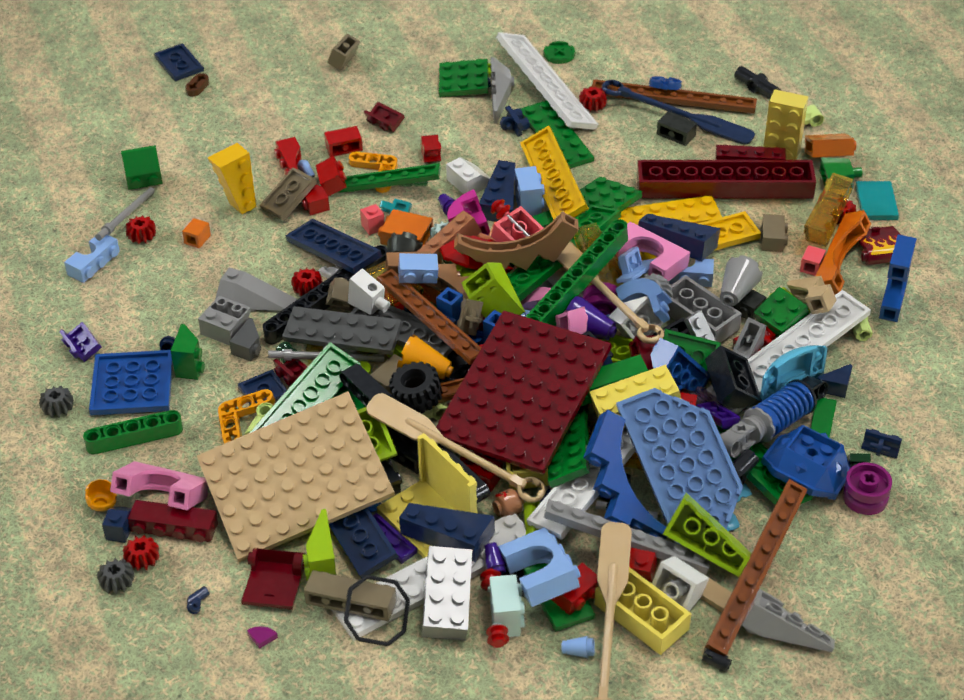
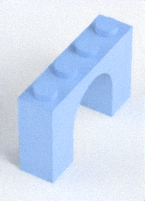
(549, 582)

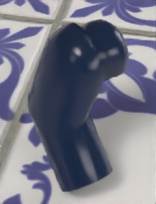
(195, 598)

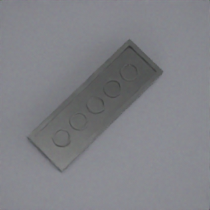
(411, 326)
(343, 330)

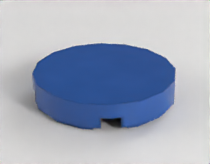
(665, 83)

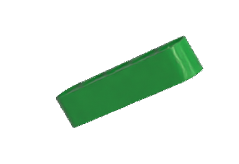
(133, 432)

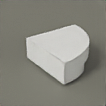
(327, 272)

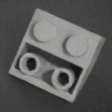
(223, 319)

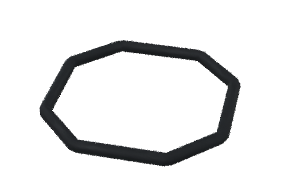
(347, 609)

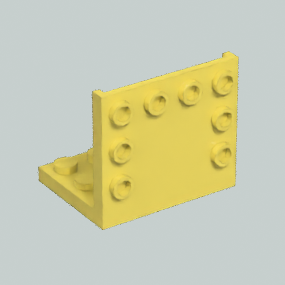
(440, 485)

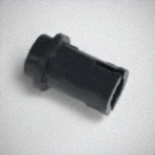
(719, 661)

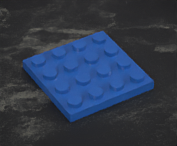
(131, 382)

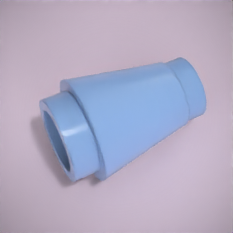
(579, 647)

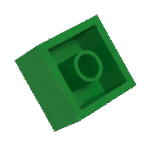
(781, 311)

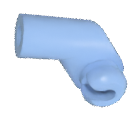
(304, 166)

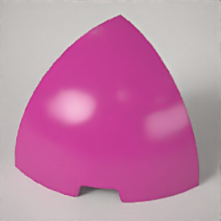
(470, 204)

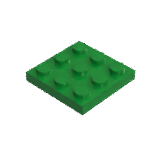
(463, 78)
(610, 194)

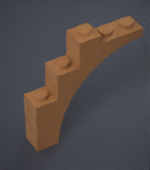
(522, 252)
(447, 274)

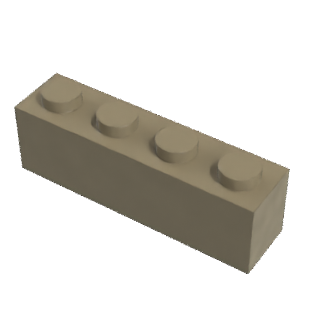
(367, 599)

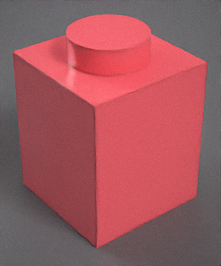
(372, 219)
(812, 260)

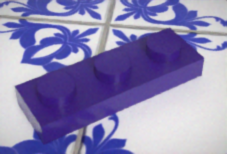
(722, 416)

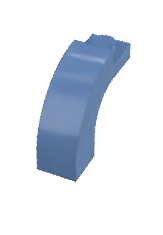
(645, 287)

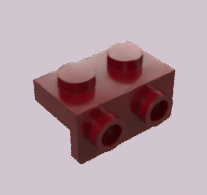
(384, 117)
(289, 370)

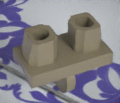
(470, 316)

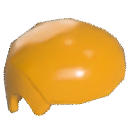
(99, 496)

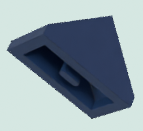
(837, 380)

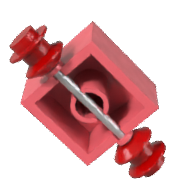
(512, 225)

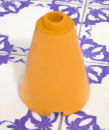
(418, 350)

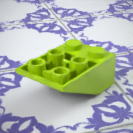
(494, 289)

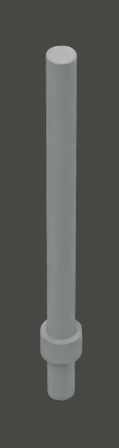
(108, 228)
(288, 355)

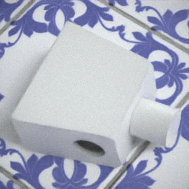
(367, 293)

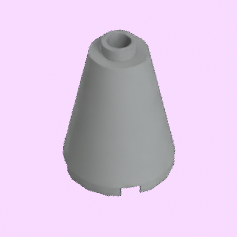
(739, 279)

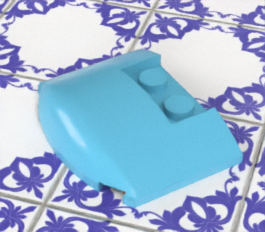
(793, 365)

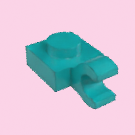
(397, 205)

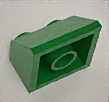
(141, 167)
(187, 355)

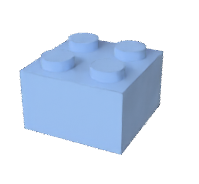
(529, 190)

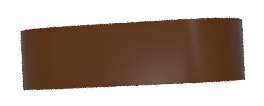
(197, 84)

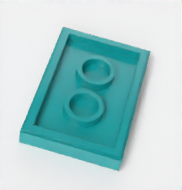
(877, 200)

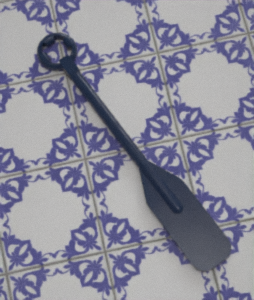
(706, 122)

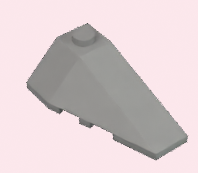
(500, 87)
(252, 292)
(772, 621)

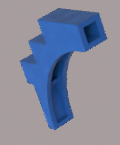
(612, 482)

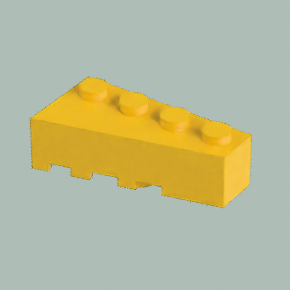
(235, 176)

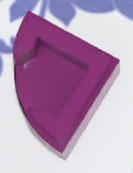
(262, 635)

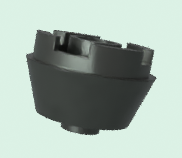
(403, 243)

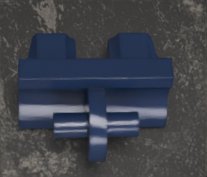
(514, 121)
(881, 443)

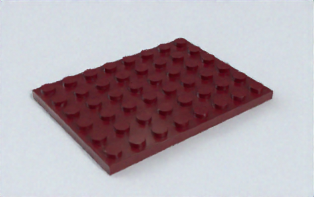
(523, 391)

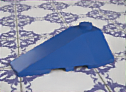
(682, 367)

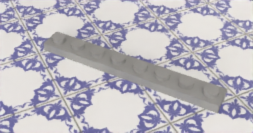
(593, 524)

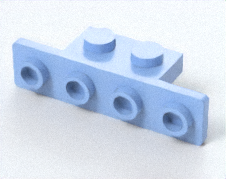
(632, 265)

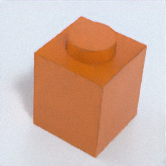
(196, 233)

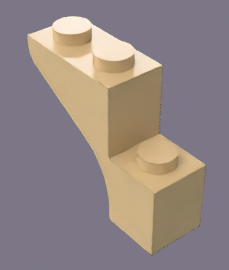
(814, 293)

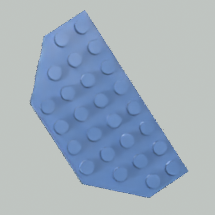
(681, 454)

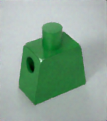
(839, 166)

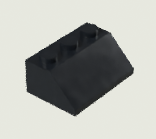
(732, 379)

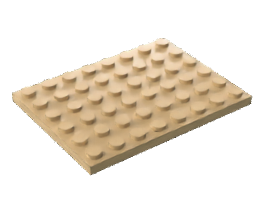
(287, 472)

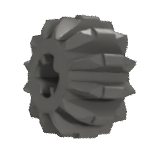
(56, 401)
(115, 575)

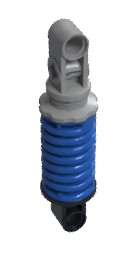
(774, 414)

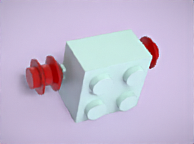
(506, 606)

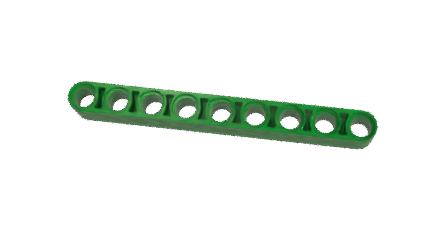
(581, 273)

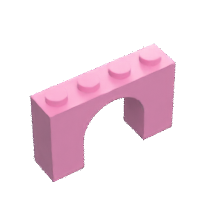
(670, 257)
(183, 488)

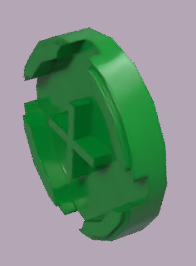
(559, 52)

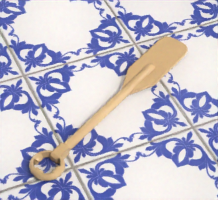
(571, 255)
(414, 424)
(612, 580)

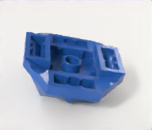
(810, 461)

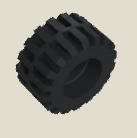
(416, 386)

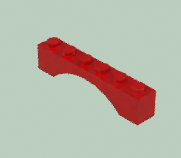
(289, 154)

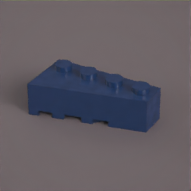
(499, 187)
(693, 237)
(447, 527)

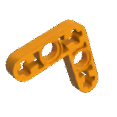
(389, 162)
(234, 413)

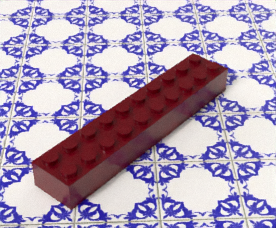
(727, 179)

